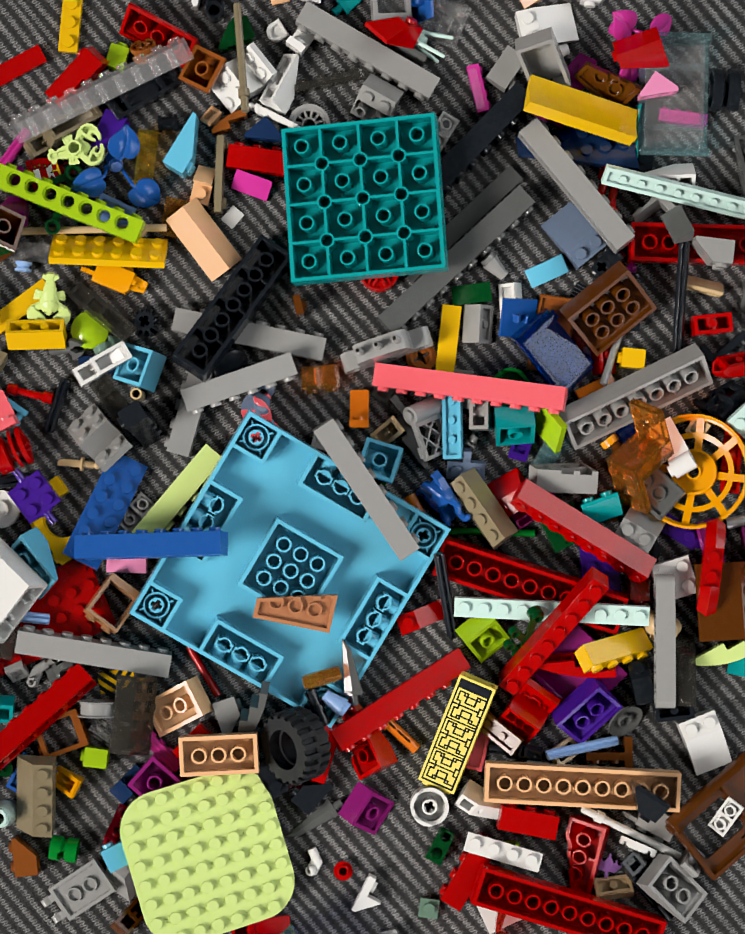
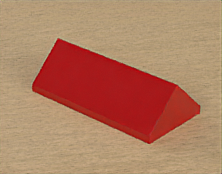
(141, 24)

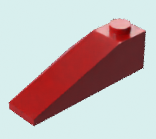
(373, 754)

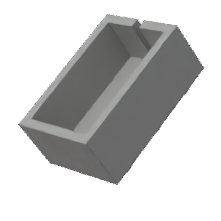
(542, 57)

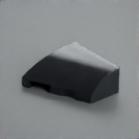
(722, 401)

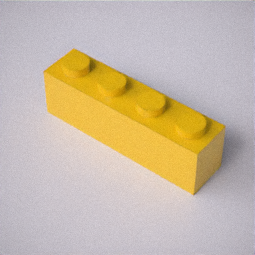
(613, 650)

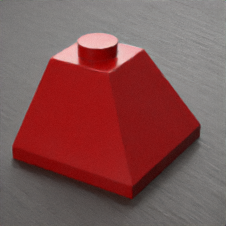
(396, 31)

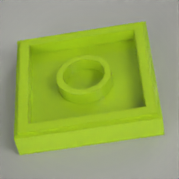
(551, 429)

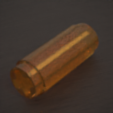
(321, 677)

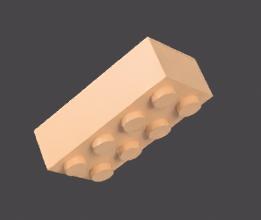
(219, 754)

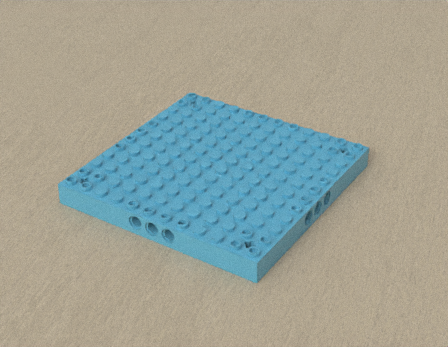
(289, 534)

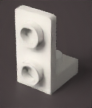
(299, 42)

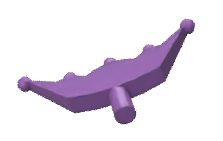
(609, 866)

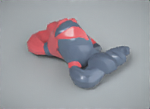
(260, 405)

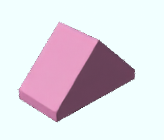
(657, 87)

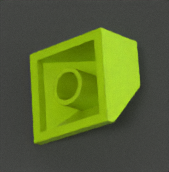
(482, 636)

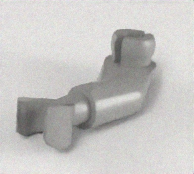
(37, 671)

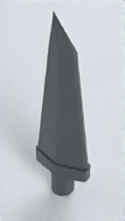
(351, 680)
(323, 814)

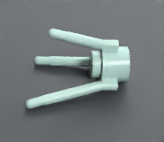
(422, 40)

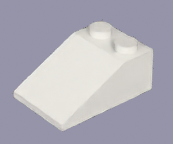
(555, 16)
(704, 741)

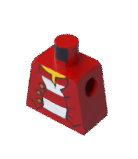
(44, 168)

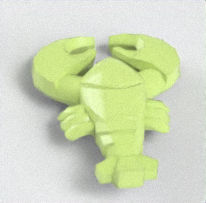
(79, 148)
(49, 301)

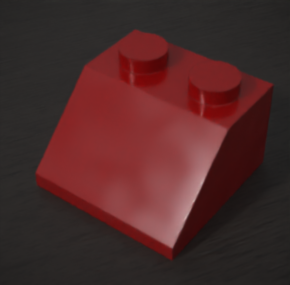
(505, 488)

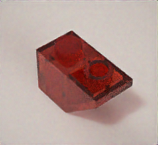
(638, 592)

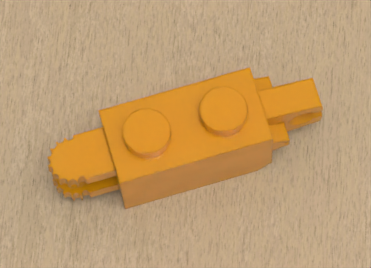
(117, 278)

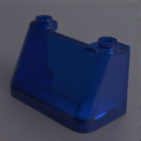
(553, 351)

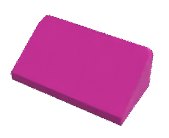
(252, 185)

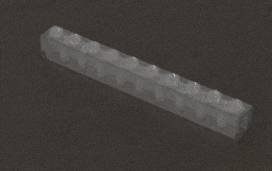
(101, 90)

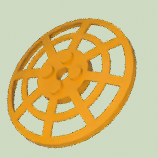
(707, 472)

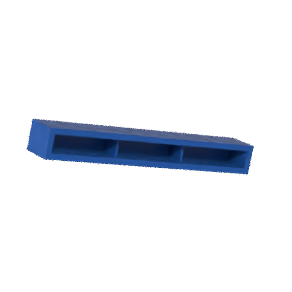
(151, 545)

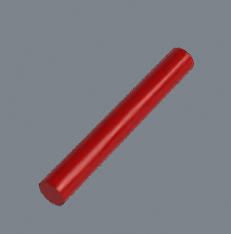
(204, 672)

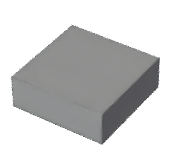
(17, 671)

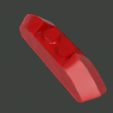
(729, 365)
(711, 567)

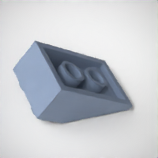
(574, 235)

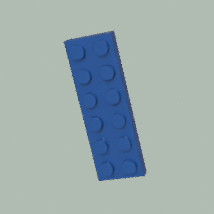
(108, 503)

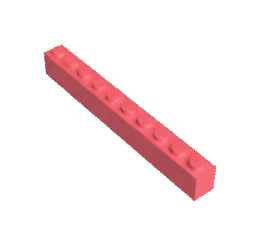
(470, 387)

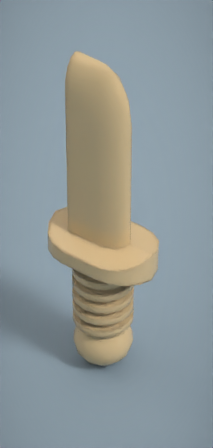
(78, 463)

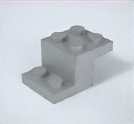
(99, 437)

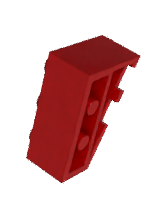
(86, 66)
(528, 820)

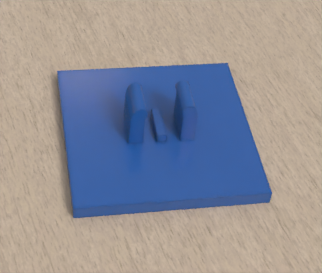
(422, 10)
(516, 314)

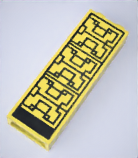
(457, 732)

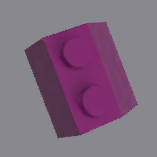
(153, 775)
(366, 808)

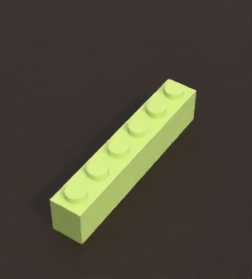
(180, 492)

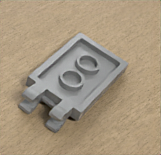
(80, 890)

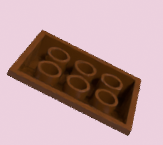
(608, 308)
(729, 619)

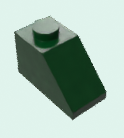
(228, 40)

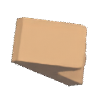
(203, 184)

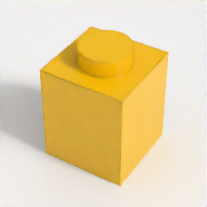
(631, 358)

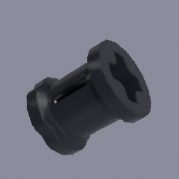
(168, 123)

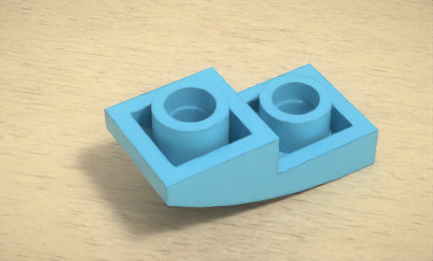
(546, 270)

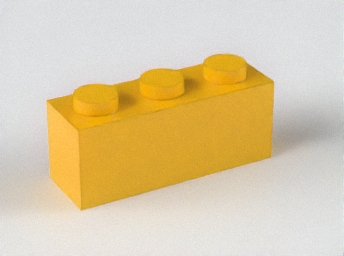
(36, 334)

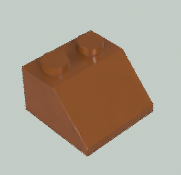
(202, 70)

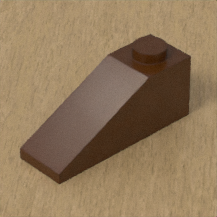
(128, 919)

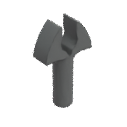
(69, 349)

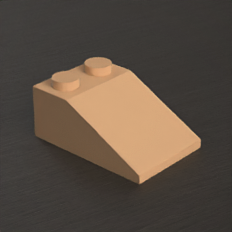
(180, 706)

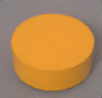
(609, 441)

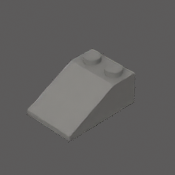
(672, 887)

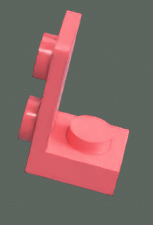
(7, 415)

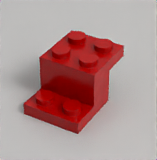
(529, 710)

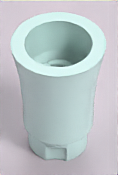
(9, 812)

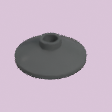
(625, 720)

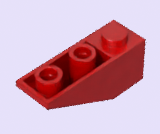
(272, 925)

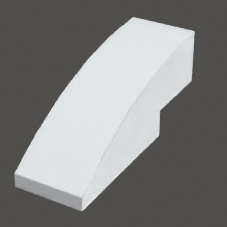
(102, 364)

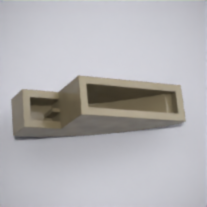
(39, 145)

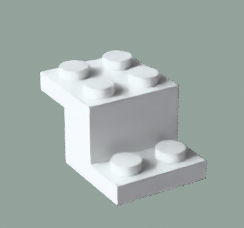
(258, 74)

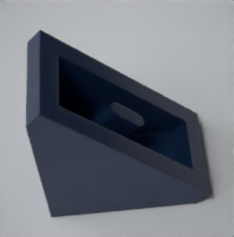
(264, 132)

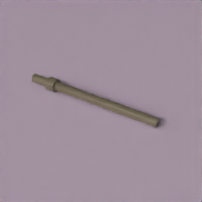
(243, 91)

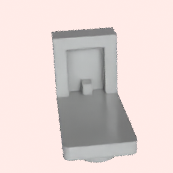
(651, 207)

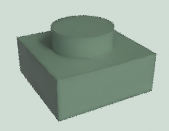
(428, 907)

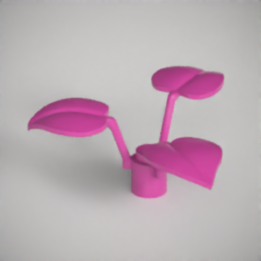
(623, 26)

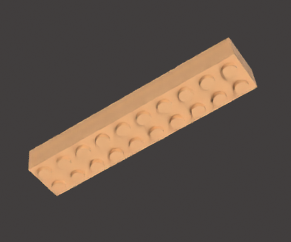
(576, 785)

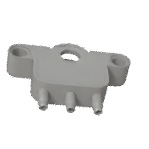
(385, 348)

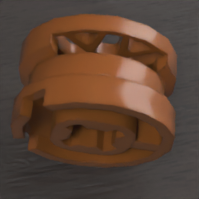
(142, 47)

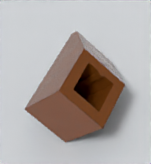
(25, 858)

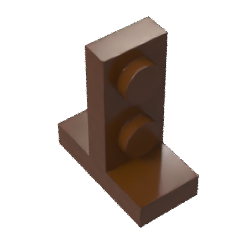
(614, 756)

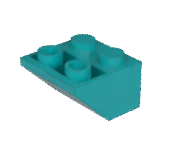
(601, 508)

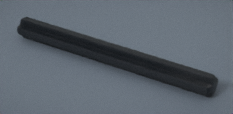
(680, 296)

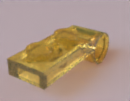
(147, 155)

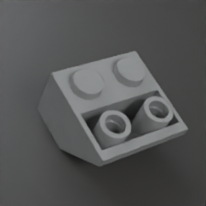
(376, 99)

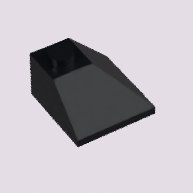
(647, 803)

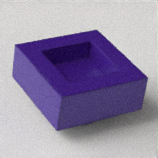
(520, 452)

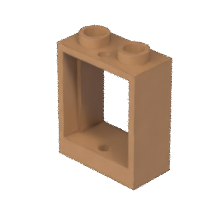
(123, 587)

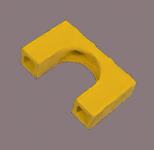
(56, 543)

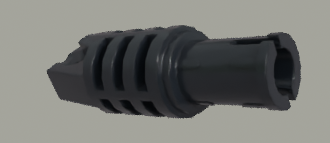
(525, 752)

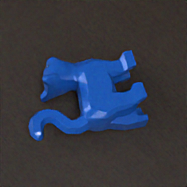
(441, 498)

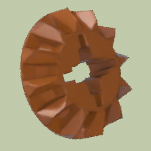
(430, 359)

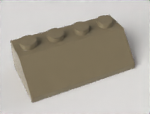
(483, 508)
(36, 795)

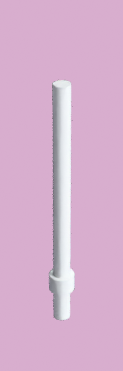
(600, 817)

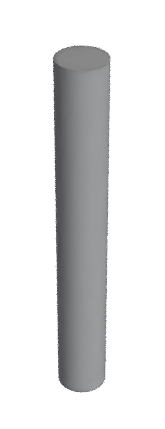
(610, 362)

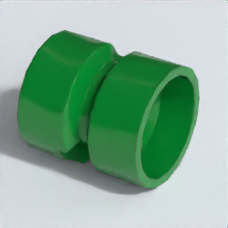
(64, 848)

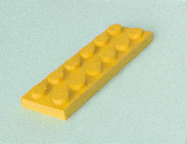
(107, 251)

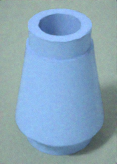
(336, 703)

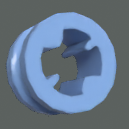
(23, 266)

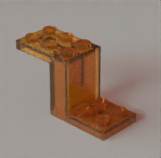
(640, 455)

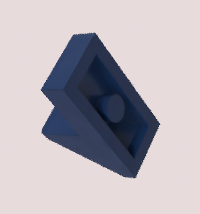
(120, 789)

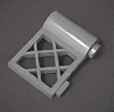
(421, 414)

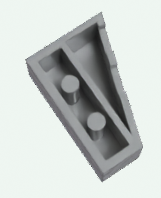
(565, 477)

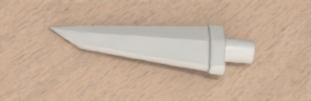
(262, 111)

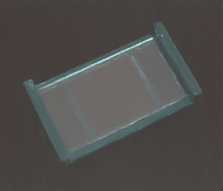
(679, 121)

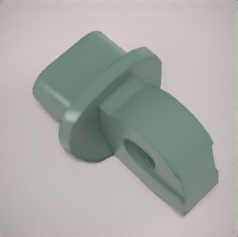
(111, 341)

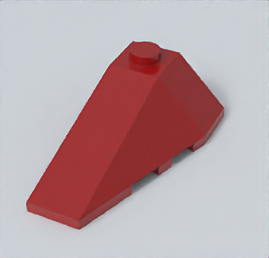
(585, 849)

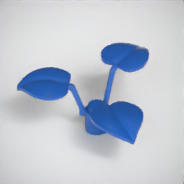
(121, 145)

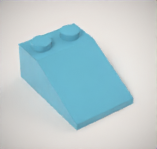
(182, 154)
(37, 554)

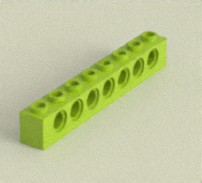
(131, 233)

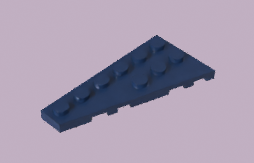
(589, 149)

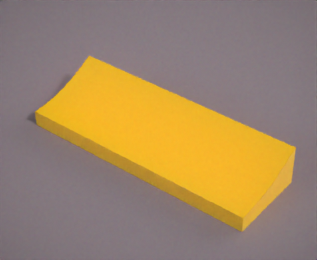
(581, 110)

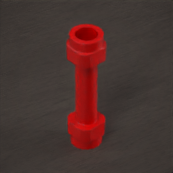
(14, 390)

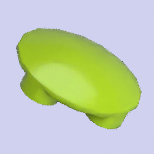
(88, 331)

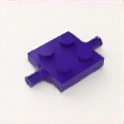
(34, 496)

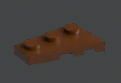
(606, 84)

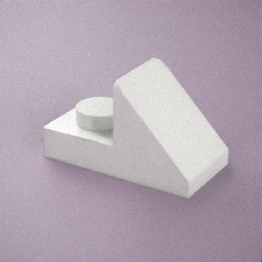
(364, 899)

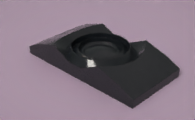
(139, 97)

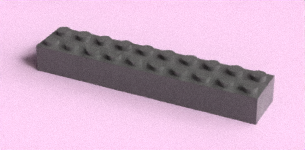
(460, 257)

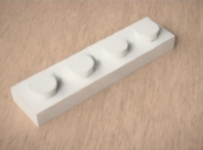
(503, 852)

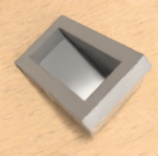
(689, 864)

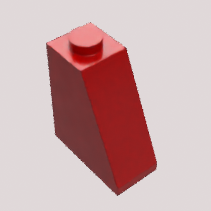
(640, 51)

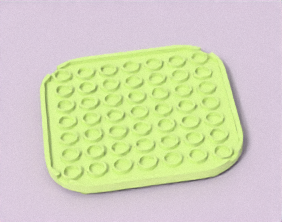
(207, 855)

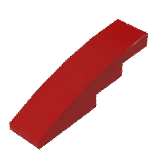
(568, 665)

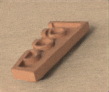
(303, 611)

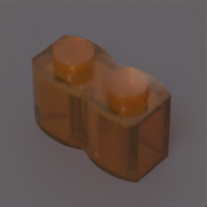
(320, 377)

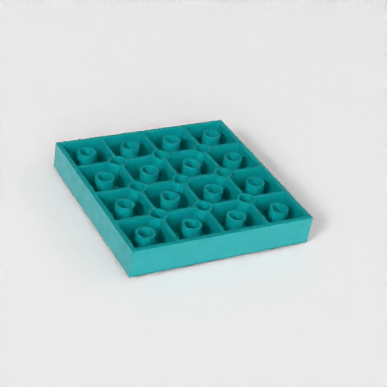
(364, 199)

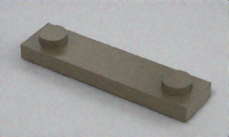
(221, 148)

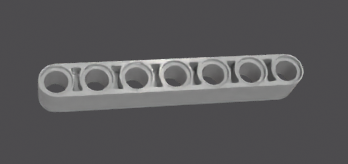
(664, 641)

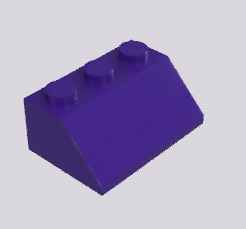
(586, 710)

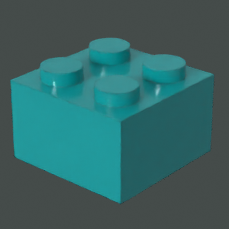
(514, 426)

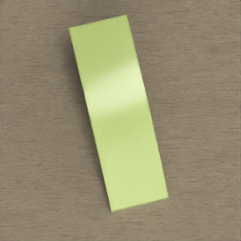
(721, 655)

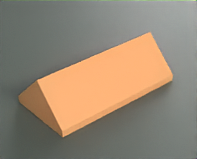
(203, 239)

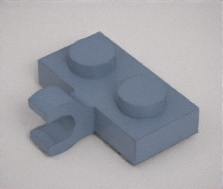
(459, 466)

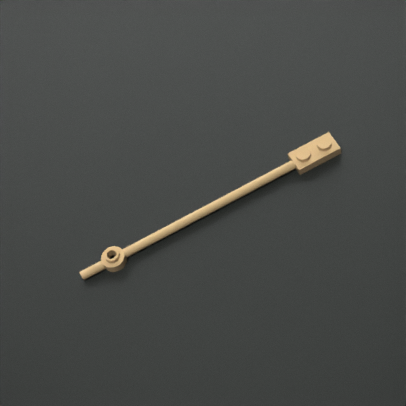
(89, 229)

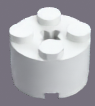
(435, 814)

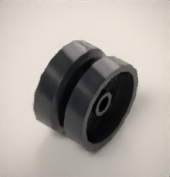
(724, 89)

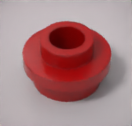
(343, 864)

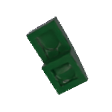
(471, 294)

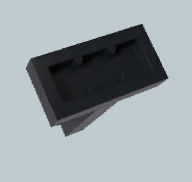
(738, 341)

